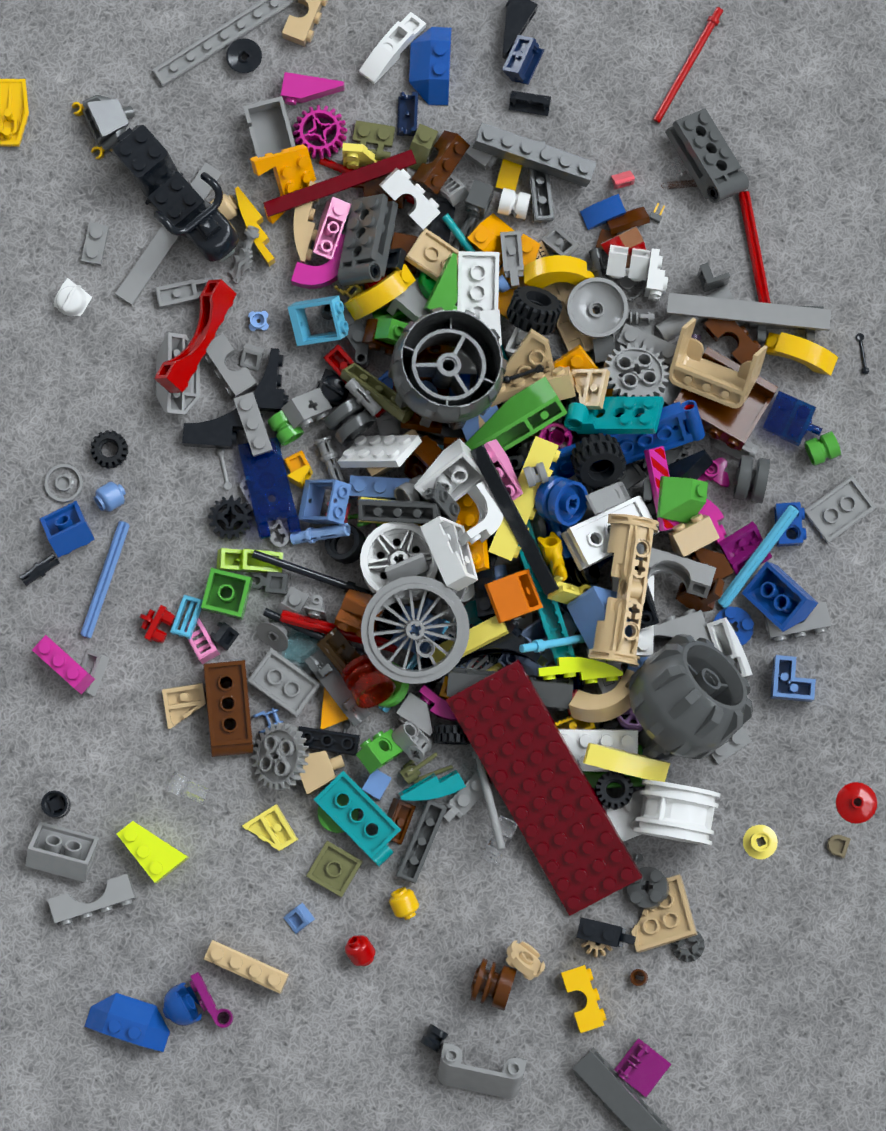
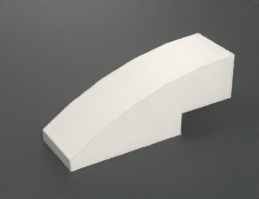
(728, 643)

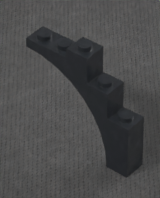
(220, 431)
(507, 644)

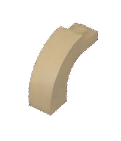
(604, 706)

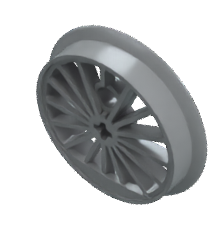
(394, 592)

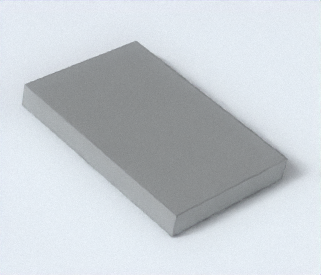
(839, 509)
(284, 682)

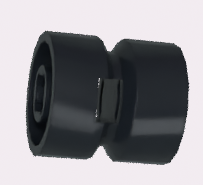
(56, 804)

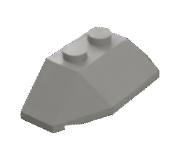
(176, 402)

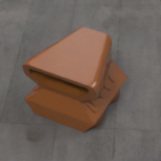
(352, 610)

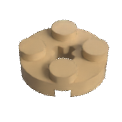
(525, 959)

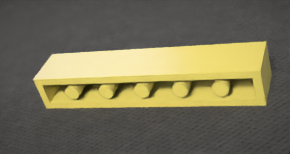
(504, 541)

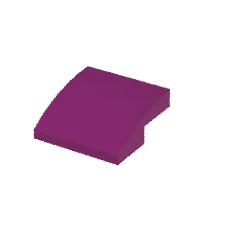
(741, 546)

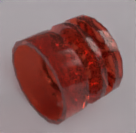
(367, 684)

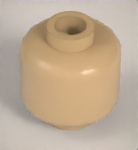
(228, 206)

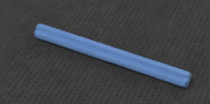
(105, 579)

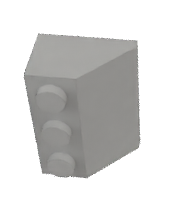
(61, 851)

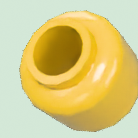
(404, 903)

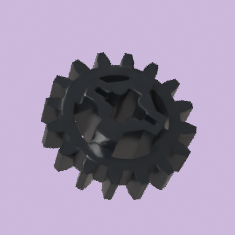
(221, 517)

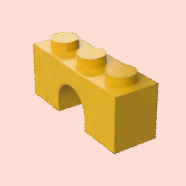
(590, 1016)

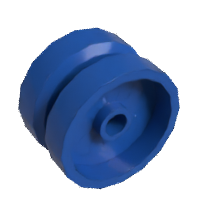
(561, 500)

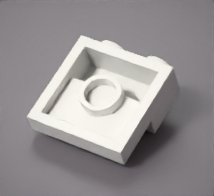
(655, 282)

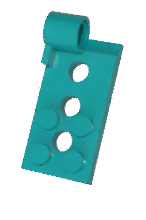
(585, 421)
(373, 846)

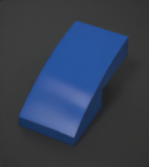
(602, 212)

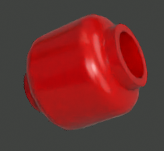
(360, 950)

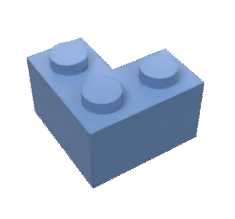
(786, 685)

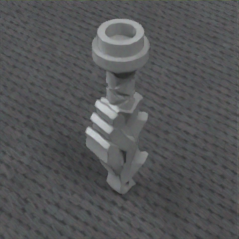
(244, 260)

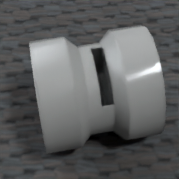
(532, 478)

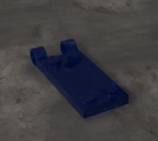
(267, 477)

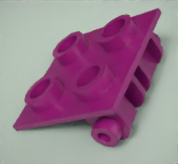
(642, 1067)

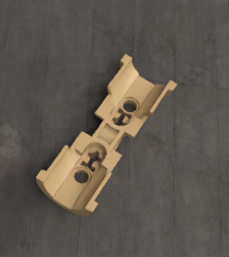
(610, 634)

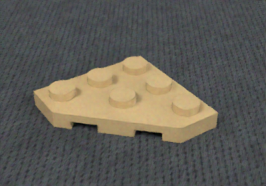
(530, 353)
(667, 922)

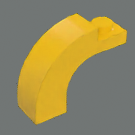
(556, 269)
(380, 293)
(801, 350)

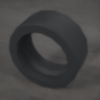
(353, 554)

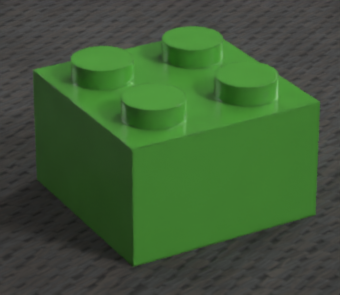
(226, 593)

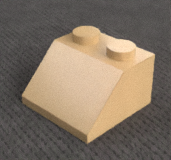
(692, 535)

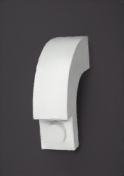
(489, 515)

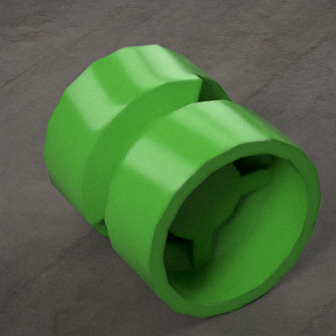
(285, 431)
(823, 448)

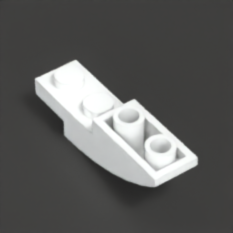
(391, 47)

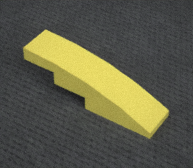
(626, 762)

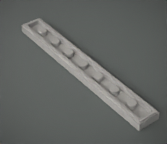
(219, 39)
(159, 247)
(748, 311)

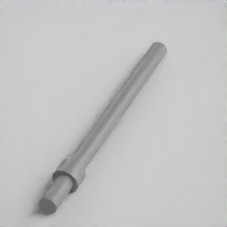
(490, 803)

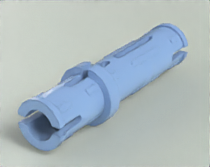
(312, 534)

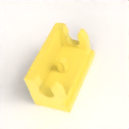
(566, 592)

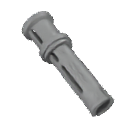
(329, 457)

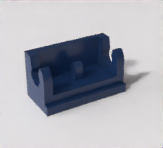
(407, 114)

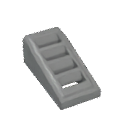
(457, 189)

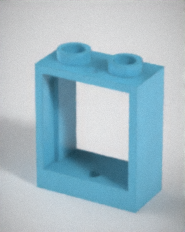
(300, 323)

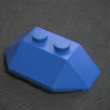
(431, 65)
(129, 1021)

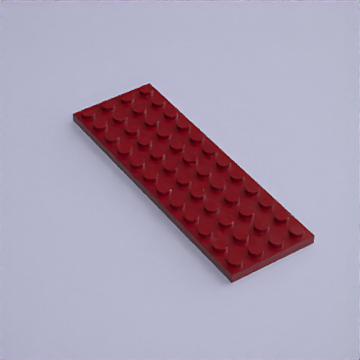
(544, 787)

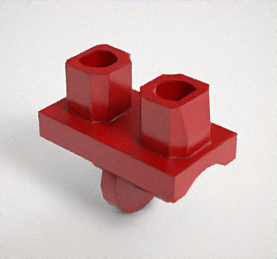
(153, 632)

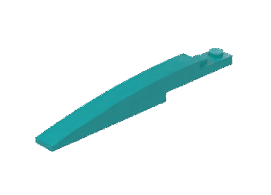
(550, 613)

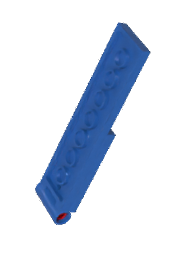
(676, 427)

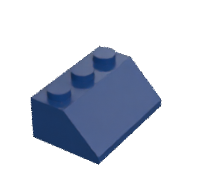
(779, 597)

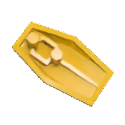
(13, 111)

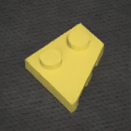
(357, 156)

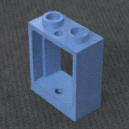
(315, 491)

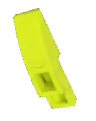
(588, 670)

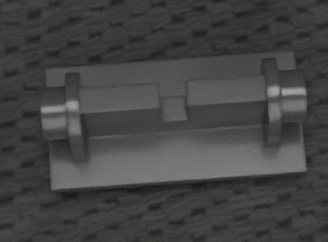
(449, 507)

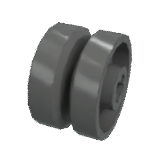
(349, 421)
(748, 478)

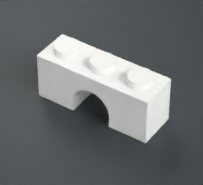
(398, 183)

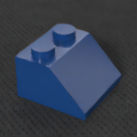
(67, 529)

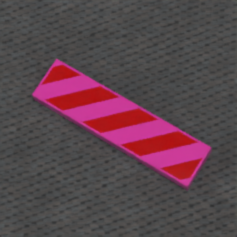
(658, 467)

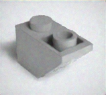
(417, 711)

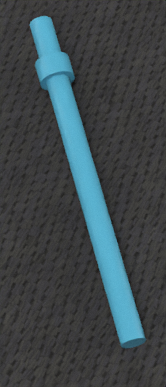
(540, 645)

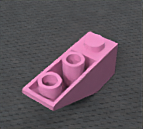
(330, 227)
(504, 468)

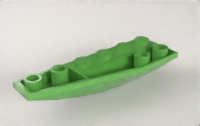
(521, 416)

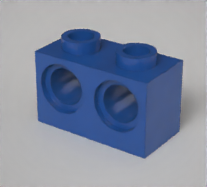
(796, 524)

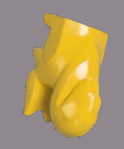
(551, 551)

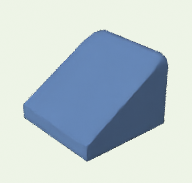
(299, 918)

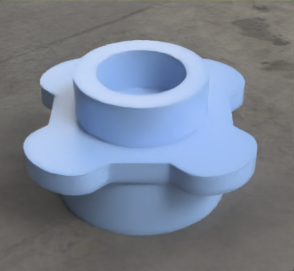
(254, 316)

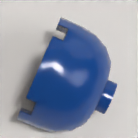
(180, 1005)

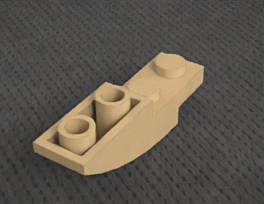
(305, 231)

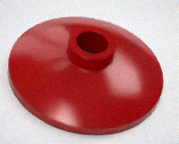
(845, 802)

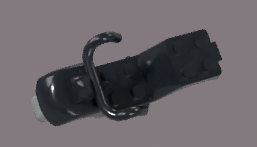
(178, 204)

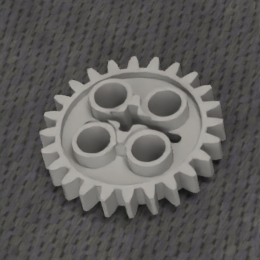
(636, 372)
(280, 756)

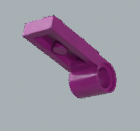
(207, 1001)

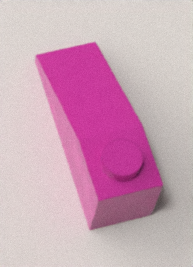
(304, 88)

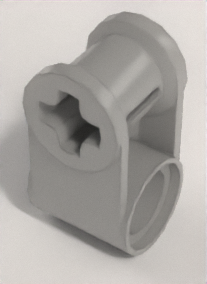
(410, 739)

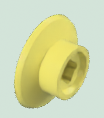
(751, 846)

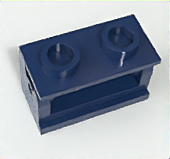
(523, 59)

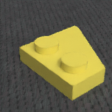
(272, 828)

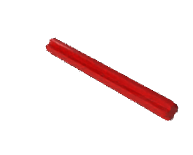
(754, 247)
(324, 627)

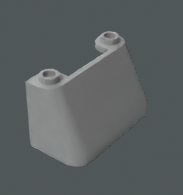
(480, 1080)

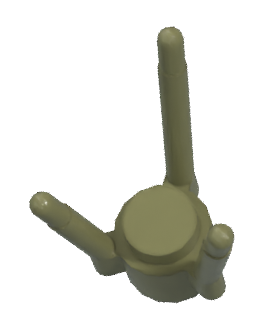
(412, 773)

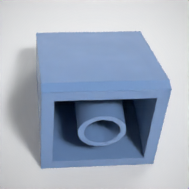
(589, 609)

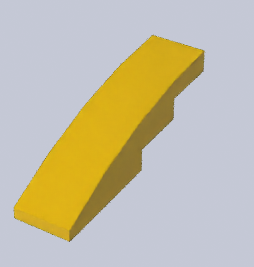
(253, 218)

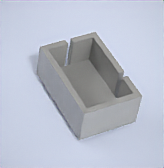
(269, 126)

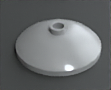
(598, 294)

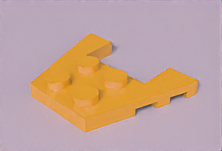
(291, 169)

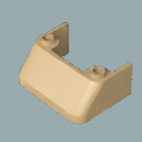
(709, 378)

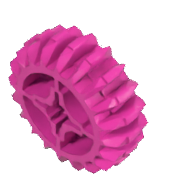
(312, 134)

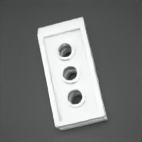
(590, 538)

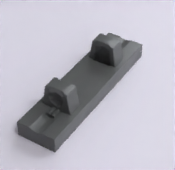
(336, 687)

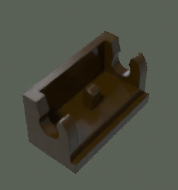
(337, 649)

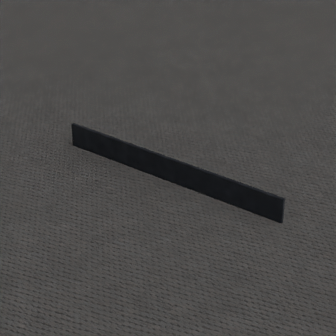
(514, 519)

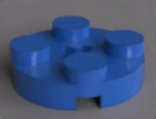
(743, 620)

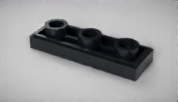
(340, 742)

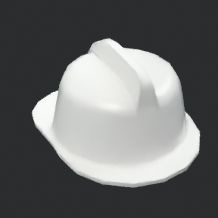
(71, 299)

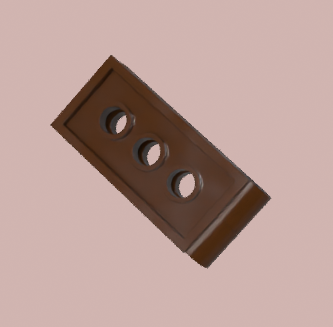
(225, 741)

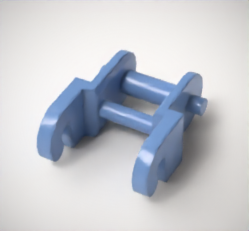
(267, 718)

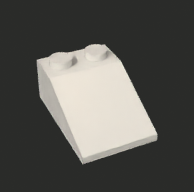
(454, 470)

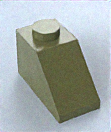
(423, 145)

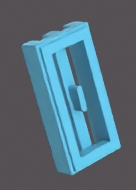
(181, 632)

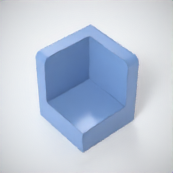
(376, 784)

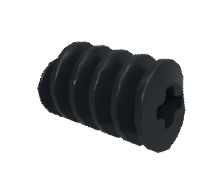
(586, 576)

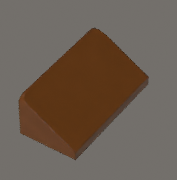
(401, 814)

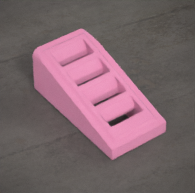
(207, 655)

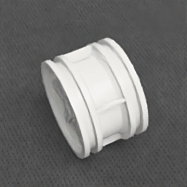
(382, 541)
(677, 812)

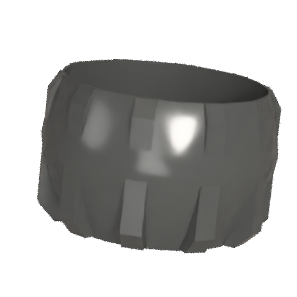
(463, 333)
(690, 697)

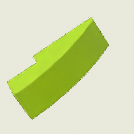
(242, 561)

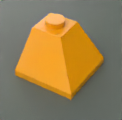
(487, 235)

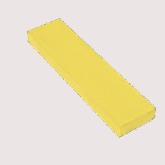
(478, 637)

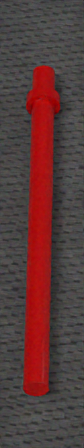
(712, 22)

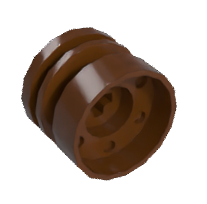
(493, 984)

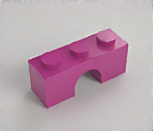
(63, 664)

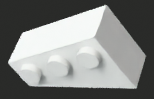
(450, 556)

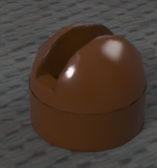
(639, 972)

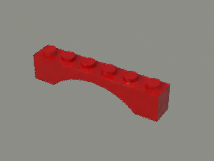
(214, 304)

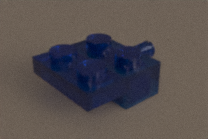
(791, 419)

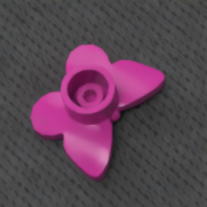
(717, 473)

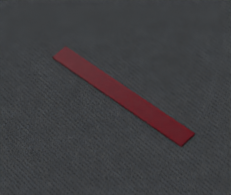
(339, 183)

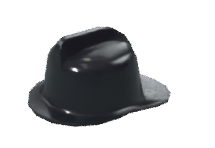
(333, 388)

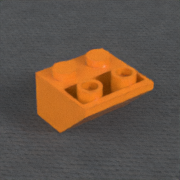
(513, 596)

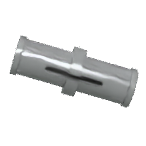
(362, 394)

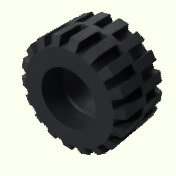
(534, 309)
(594, 449)

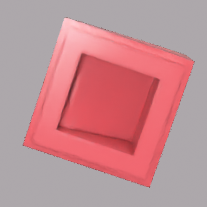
(623, 179)

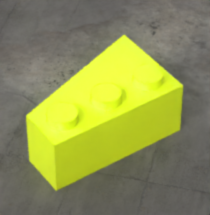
(150, 851)

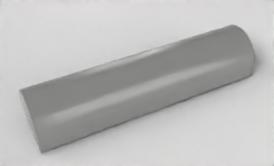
(672, 326)

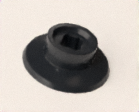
(236, 51)

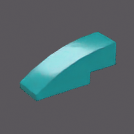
(433, 788)

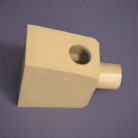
(319, 771)

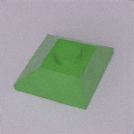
(681, 498)

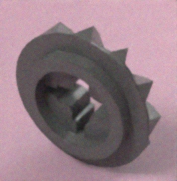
(684, 954)

